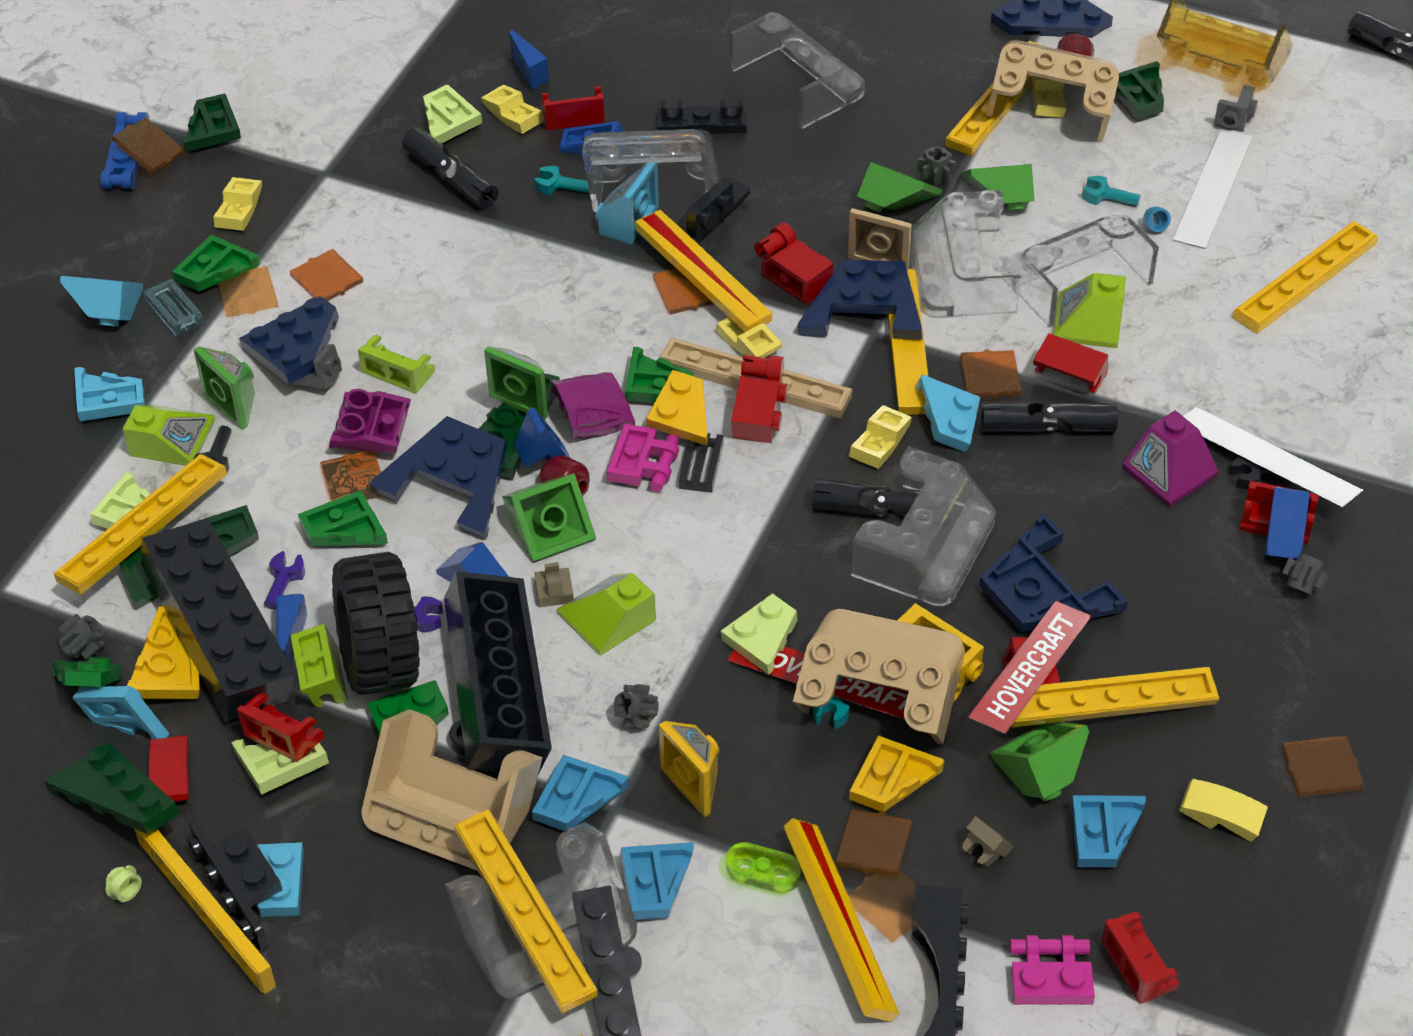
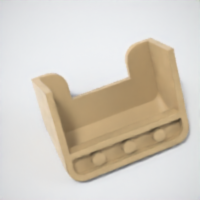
(1024, 58)
(888, 655)
(424, 796)

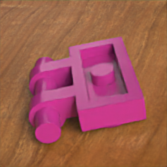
(632, 456)
(1051, 982)

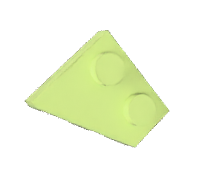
(449, 114)
(118, 502)
(762, 632)
(271, 769)

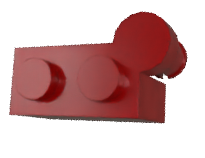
(793, 264)
(758, 399)

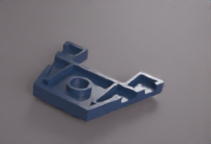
(865, 288)
(457, 459)
(1028, 585)

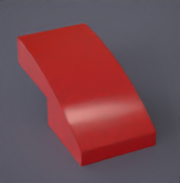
(170, 766)

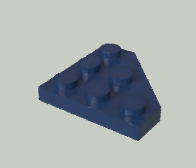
(1052, 17)
(293, 339)

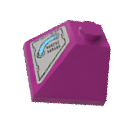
(1171, 459)

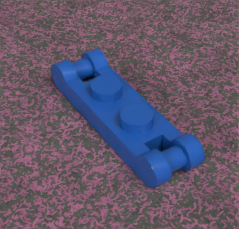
(120, 166)

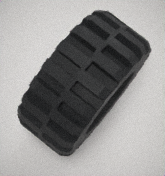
(375, 623)

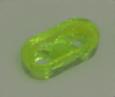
(764, 867)

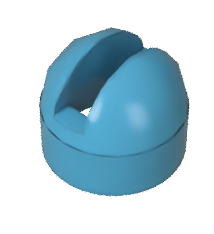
(1161, 217)

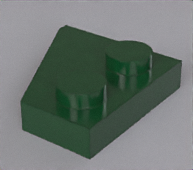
(1141, 90)
(211, 123)

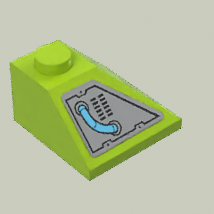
(1091, 310)
(166, 433)
(610, 611)

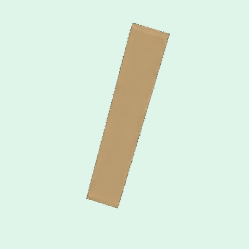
(726, 370)

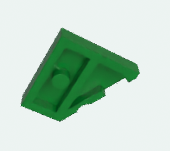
(214, 263)
(648, 376)
(343, 523)
(90, 673)
(422, 699)

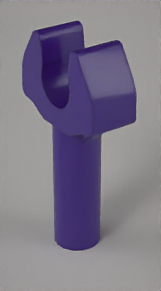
(283, 576)
(426, 606)

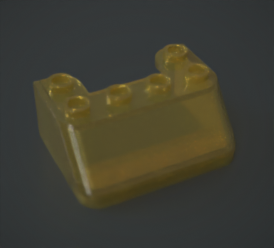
(1223, 44)

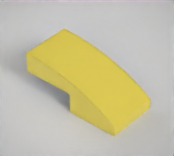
(1048, 97)
(510, 108)
(238, 204)
(754, 342)
(881, 436)
(1217, 804)

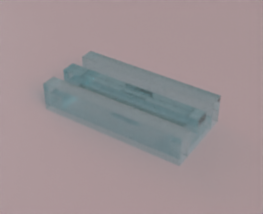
(183, 321)

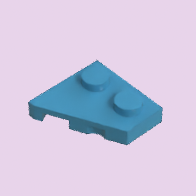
(576, 793)
(1104, 827)
(654, 877)

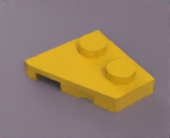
(681, 408)
(892, 774)

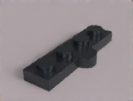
(607, 962)

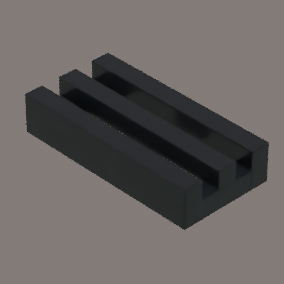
(695, 485)

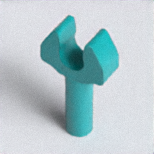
(551, 180)
(1098, 190)
(834, 705)

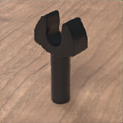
(218, 447)
(1252, 472)

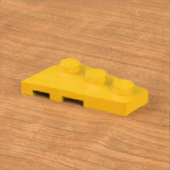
(164, 665)

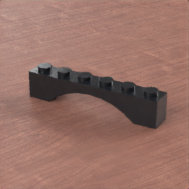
(937, 934)

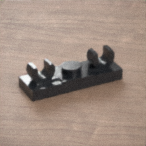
(710, 118)

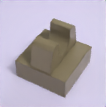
(553, 585)
(992, 842)

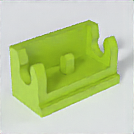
(393, 367)
(318, 665)

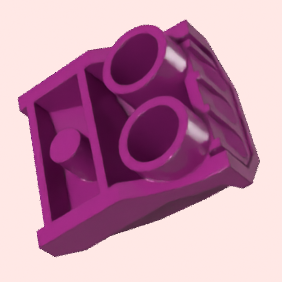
(592, 404)
(370, 421)

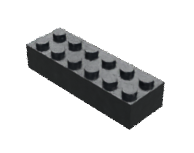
(216, 617)
(495, 669)

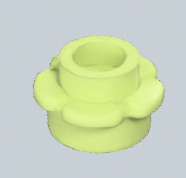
(123, 883)

